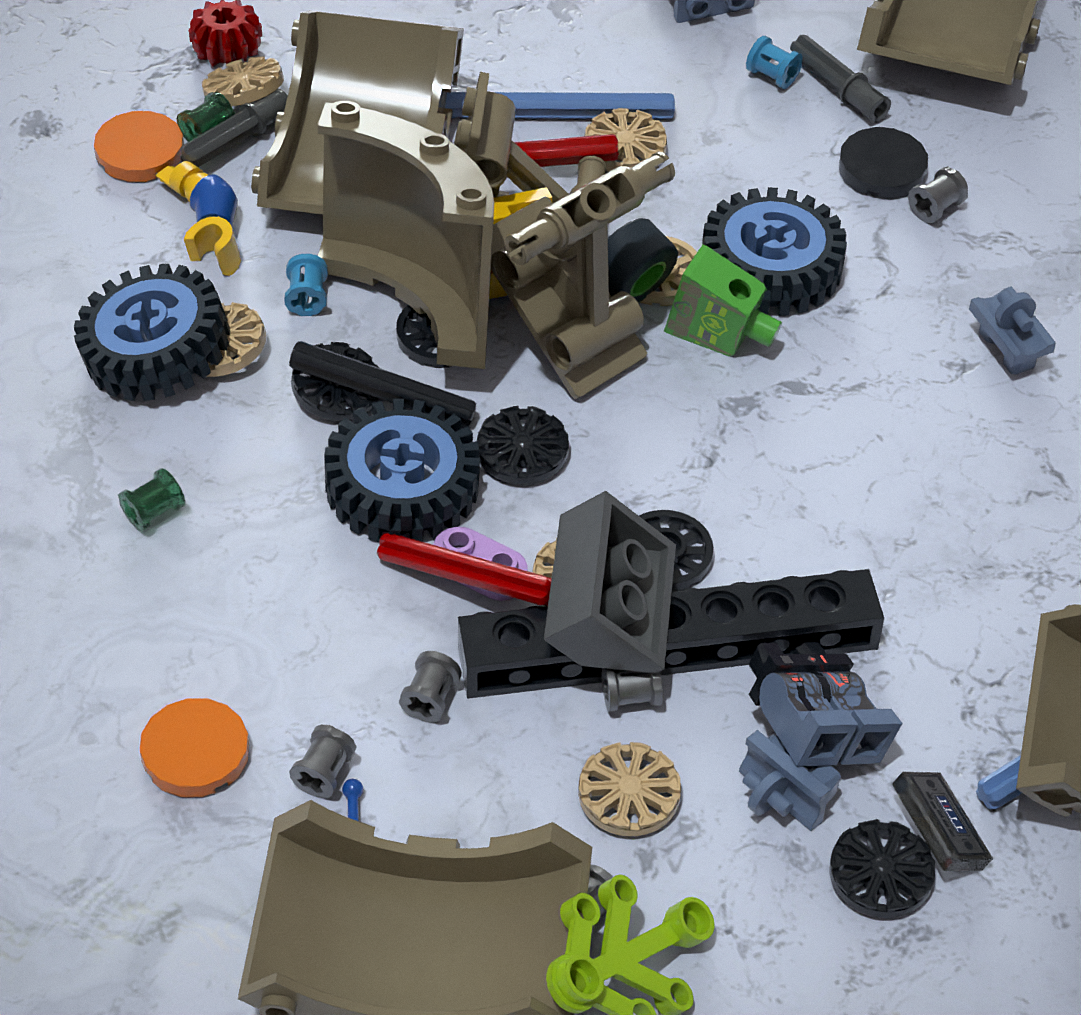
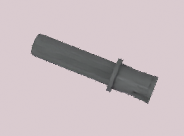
(851, 86)
(249, 121)

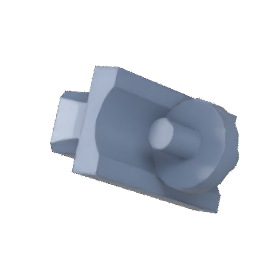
(1012, 326)
(783, 785)

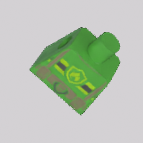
(719, 306)

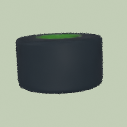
(639, 259)

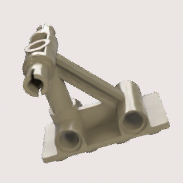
(489, 143)
(557, 275)

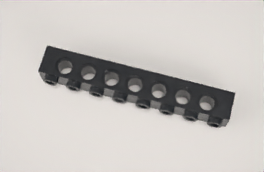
(705, 631)

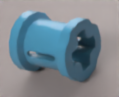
(784, 72)
(306, 284)

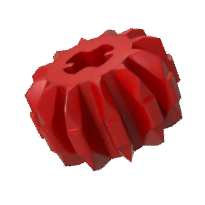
(225, 32)

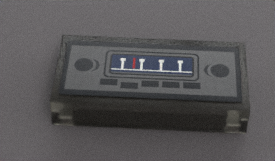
(942, 821)

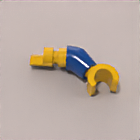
(215, 213)

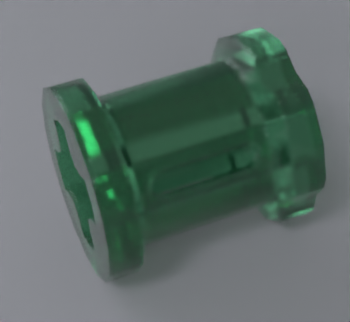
(205, 116)
(151, 499)

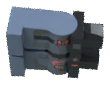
(820, 703)

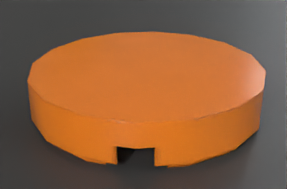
(138, 145)
(194, 747)

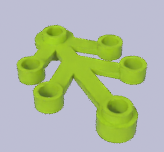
(578, 980)

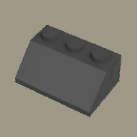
(610, 588)

